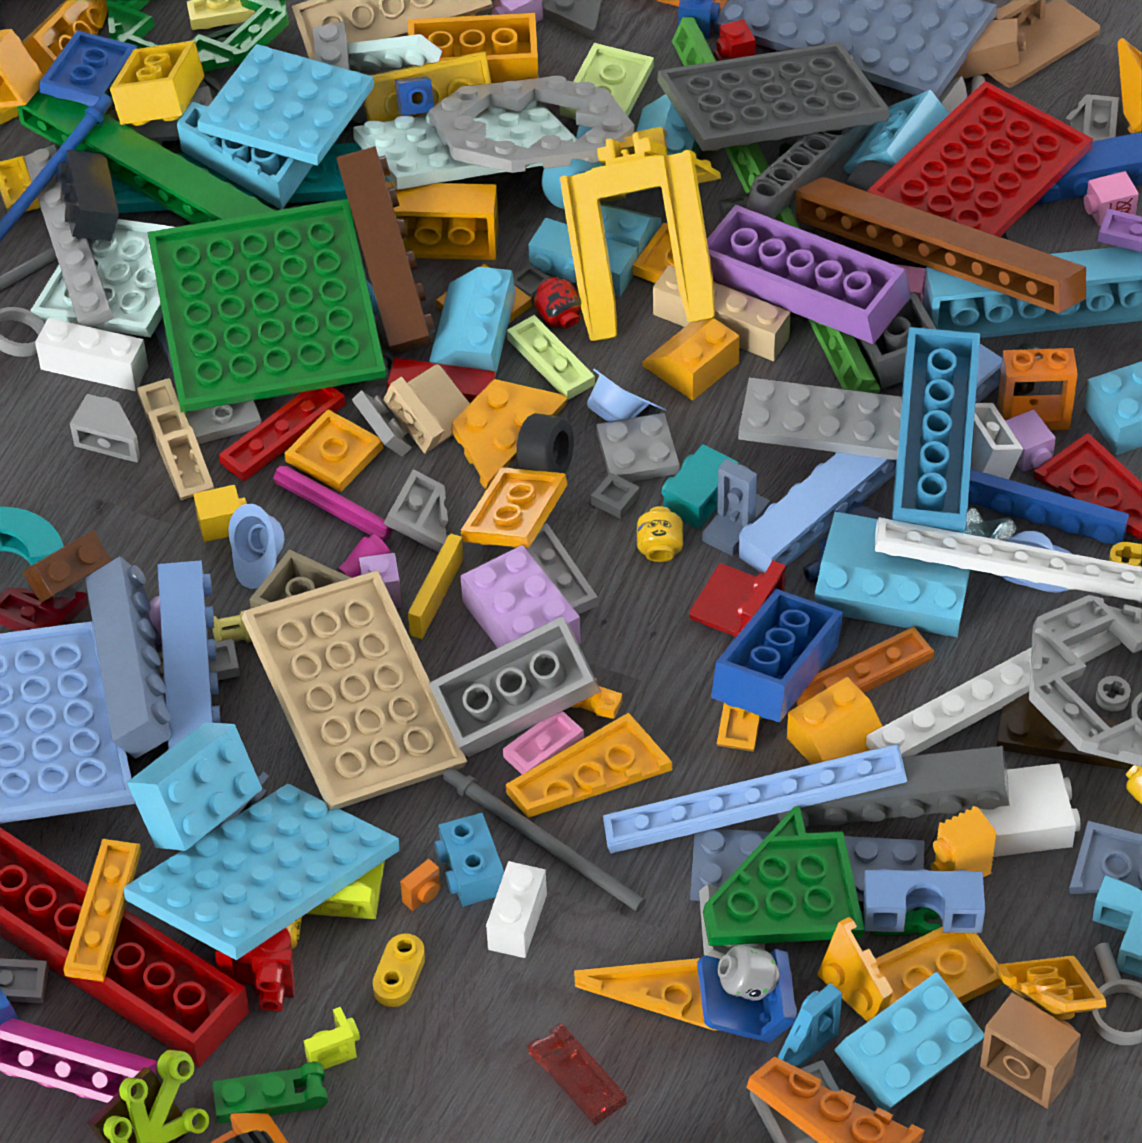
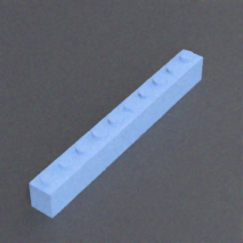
(833, 486)

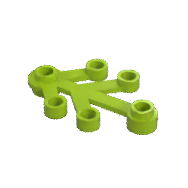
(152, 1128)

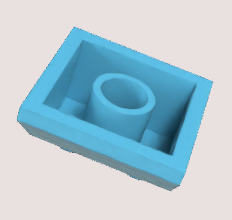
(629, 226)

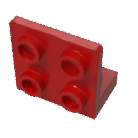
(735, 597)

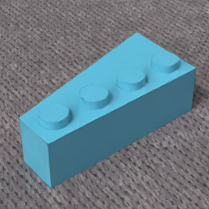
(257, 170)

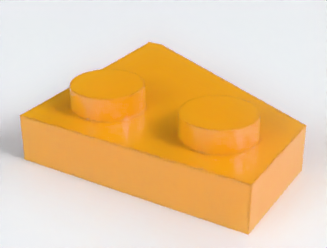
(855, 973)

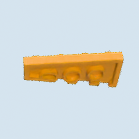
(595, 765)

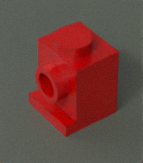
(734, 41)

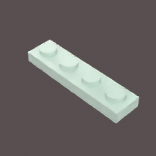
(392, 53)

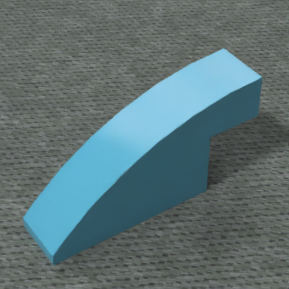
(1121, 908)

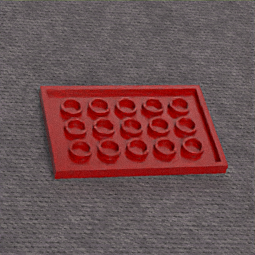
(985, 162)

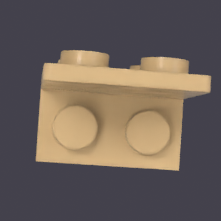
(426, 406)

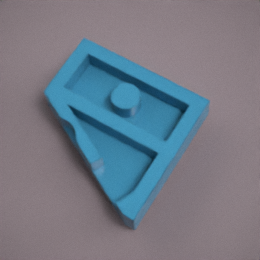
(814, 1026)

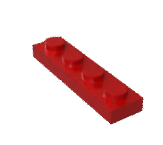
(279, 431)

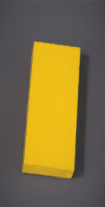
(435, 586)

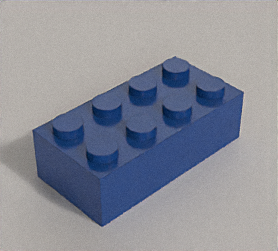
(776, 655)

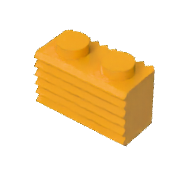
(965, 843)

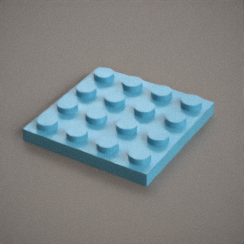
(286, 104)

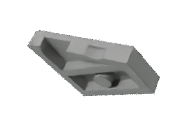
(1095, 116)

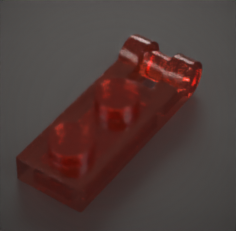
(578, 1074)

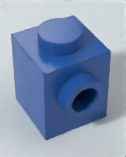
(703, 11)

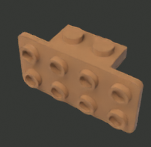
(1050, 34)

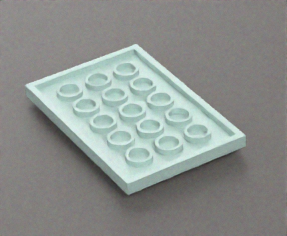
(421, 159)

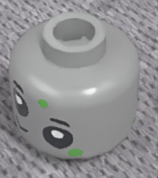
(748, 972)

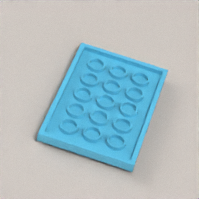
(261, 871)

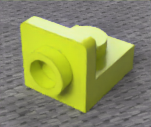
(334, 1045)

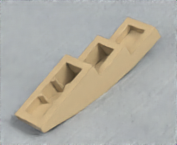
(174, 439)

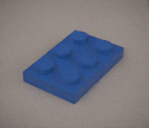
(86, 68)

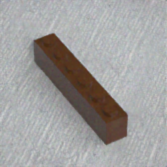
(384, 250)

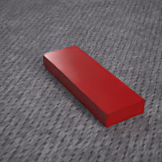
(467, 380)

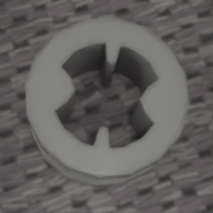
(1105, 687)

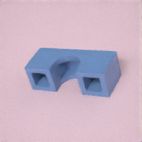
(952, 894)

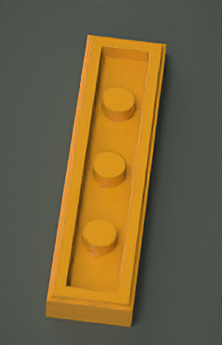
(102, 910)

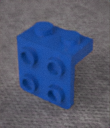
(752, 1019)

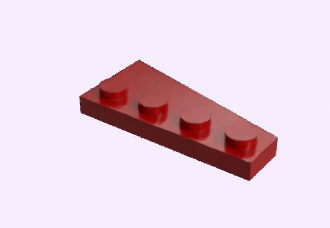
(1094, 476)

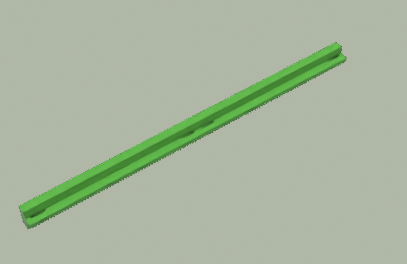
(750, 163)

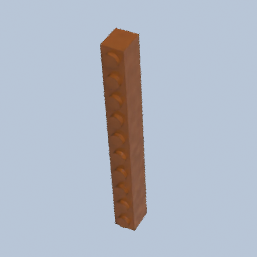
(942, 244)

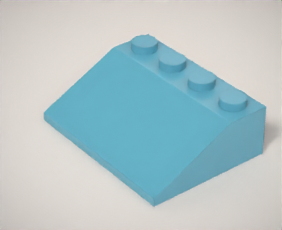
(885, 586)

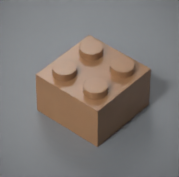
(1030, 1049)

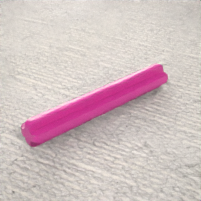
(332, 502)

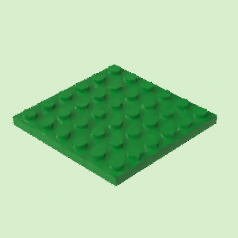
(265, 305)

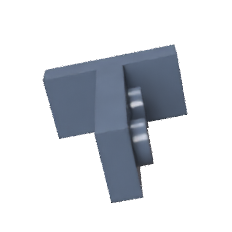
(736, 507)

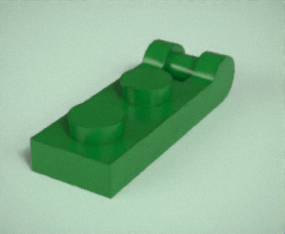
(271, 1092)

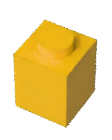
(215, 509)

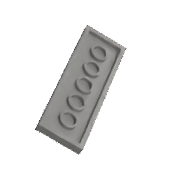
(821, 418)

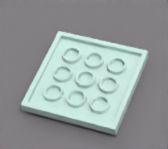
(127, 279)

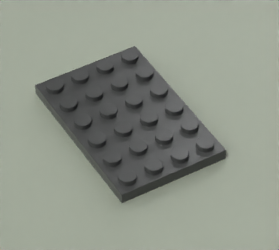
(772, 96)

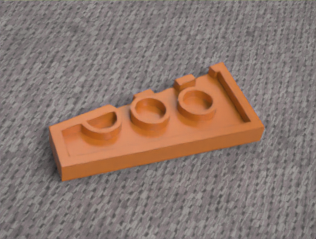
(825, 1113)

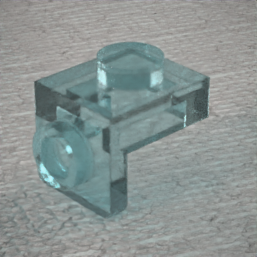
(996, 529)

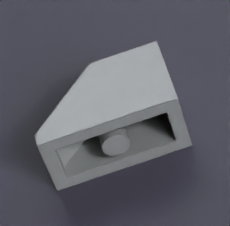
(104, 428)

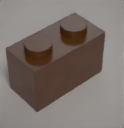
(67, 566)

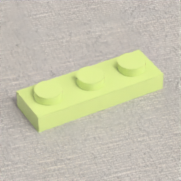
(550, 357)

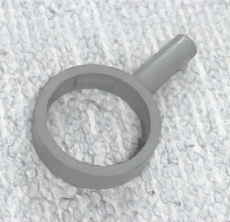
(24, 316)
(1113, 985)

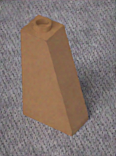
(995, 49)

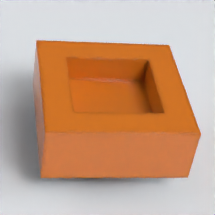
(421, 885)

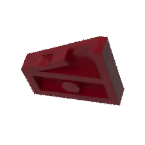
(23, 611)

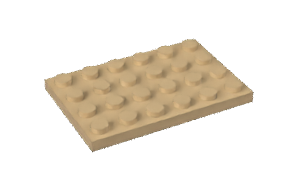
(353, 690)

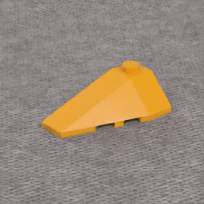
(57, 29)
(1131, 84)
(1054, 984)

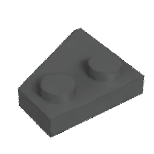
(575, 14)

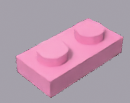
(543, 742)

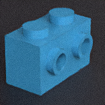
(471, 859)

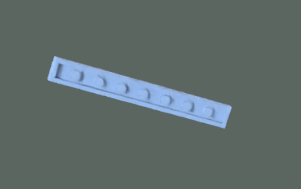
(754, 798)

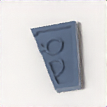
(1107, 853)

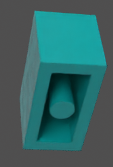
(695, 487)

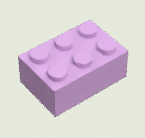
(514, 597)

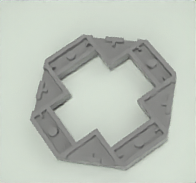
(467, 137)
(1056, 665)

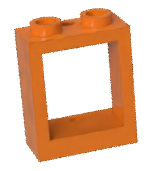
(1023, 366)

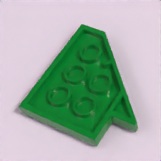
(786, 890)

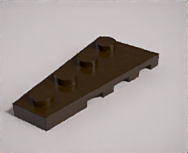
(1029, 732)

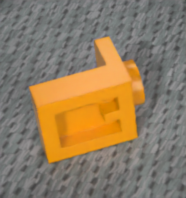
(738, 729)

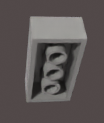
(514, 687)

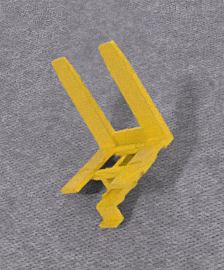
(634, 166)

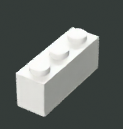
(91, 354)

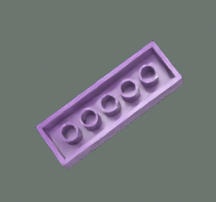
(807, 274)

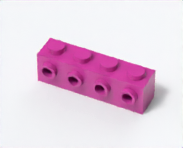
(66, 1060)

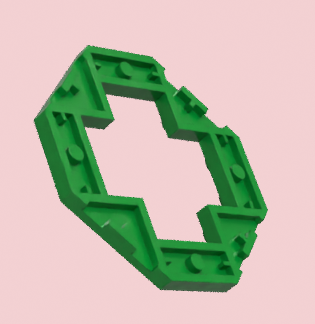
(270, 18)

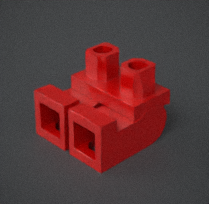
(267, 968)

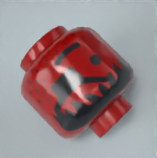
(558, 303)

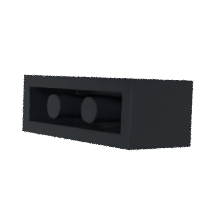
(88, 195)

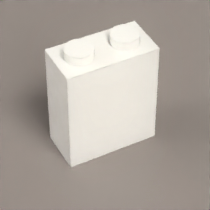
(1037, 812)

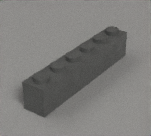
(934, 785)

